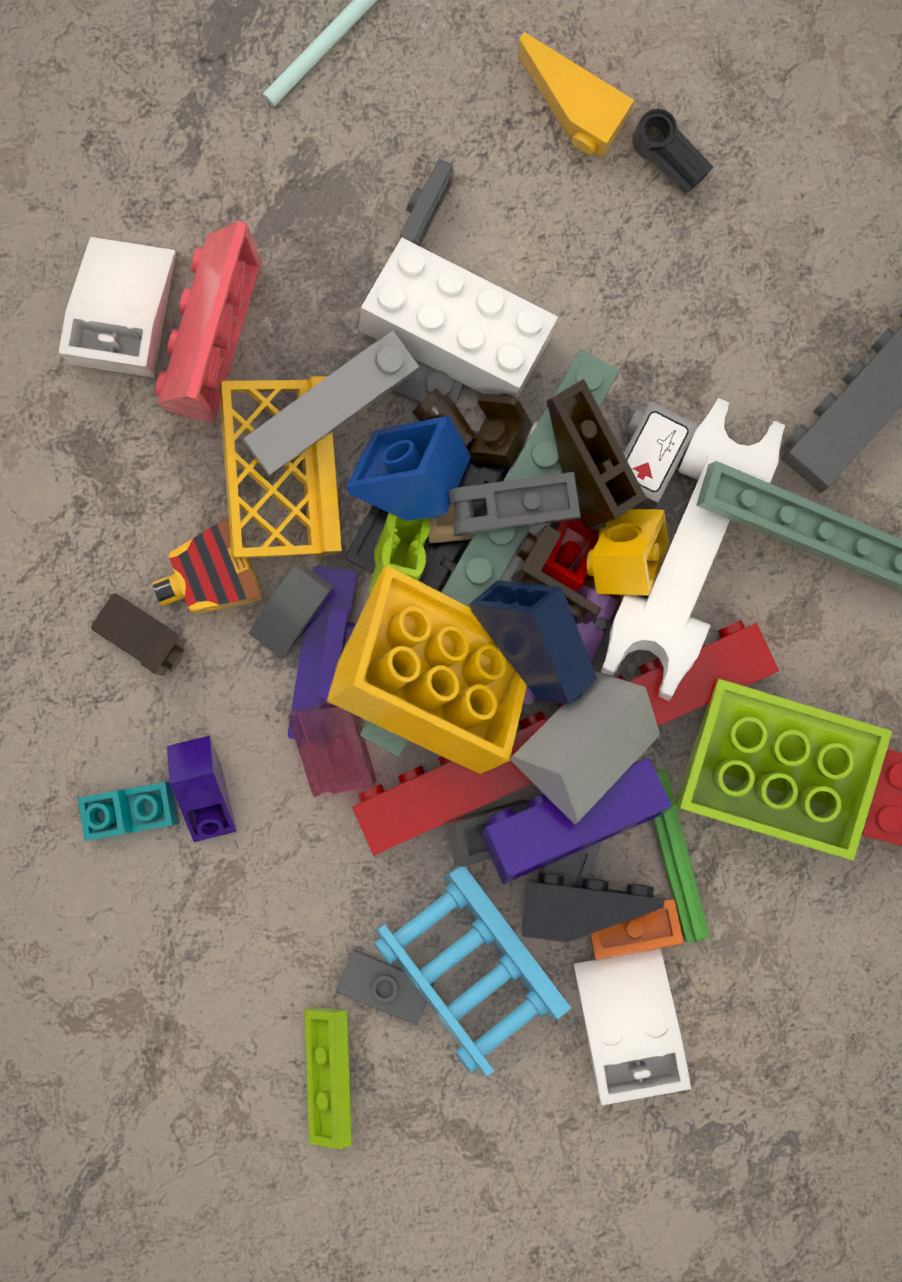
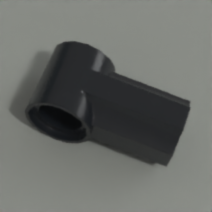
(674, 155)

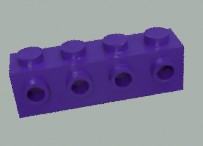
(546, 835)

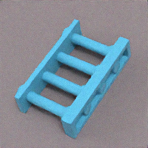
(514, 964)

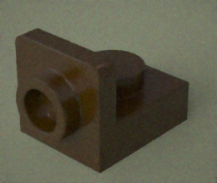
(502, 430)

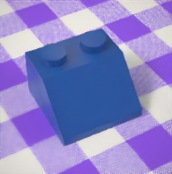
(411, 468)

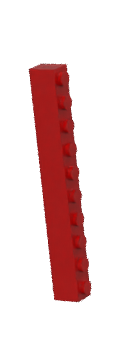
(453, 790)

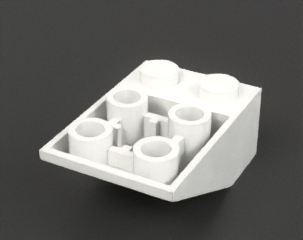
(118, 307)
(631, 1027)

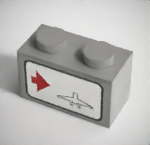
(656, 448)

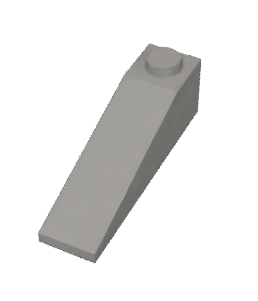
(332, 403)

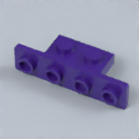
(324, 641)

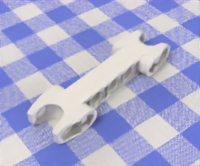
(664, 619)

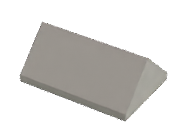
(589, 744)

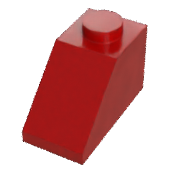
(569, 556)

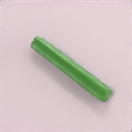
(679, 869)

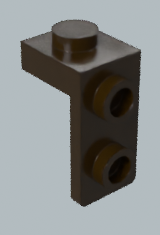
(534, 554)
(140, 635)

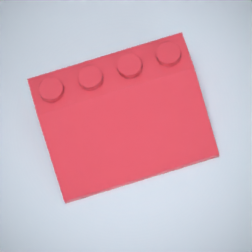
(210, 323)

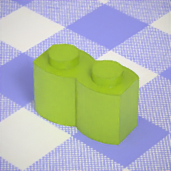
(401, 547)

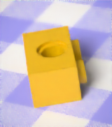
(629, 553)

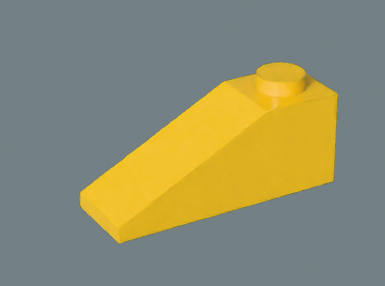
(581, 102)

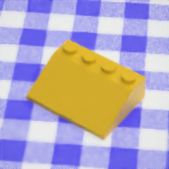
(430, 674)

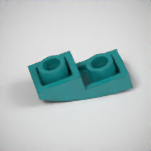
(127, 811)

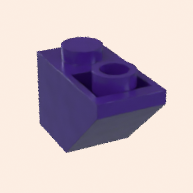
(200, 788)

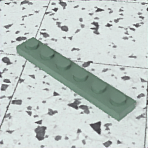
(802, 523)

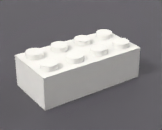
(457, 321)

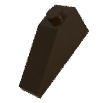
(590, 450)

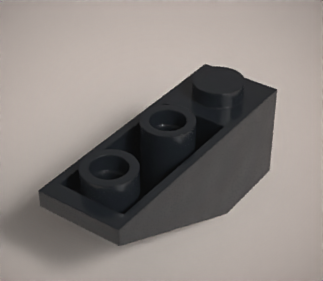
(573, 911)

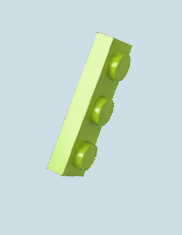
(328, 1077)

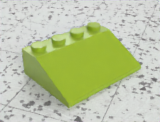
(783, 769)

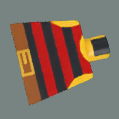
(208, 574)

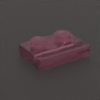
(332, 749)

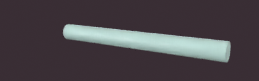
(316, 50)

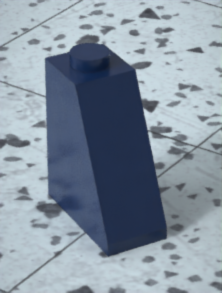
(537, 638)

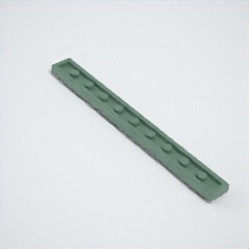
(492, 551)

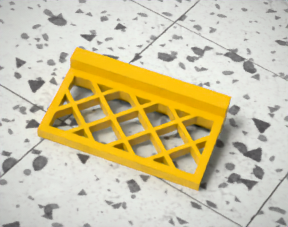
(317, 477)

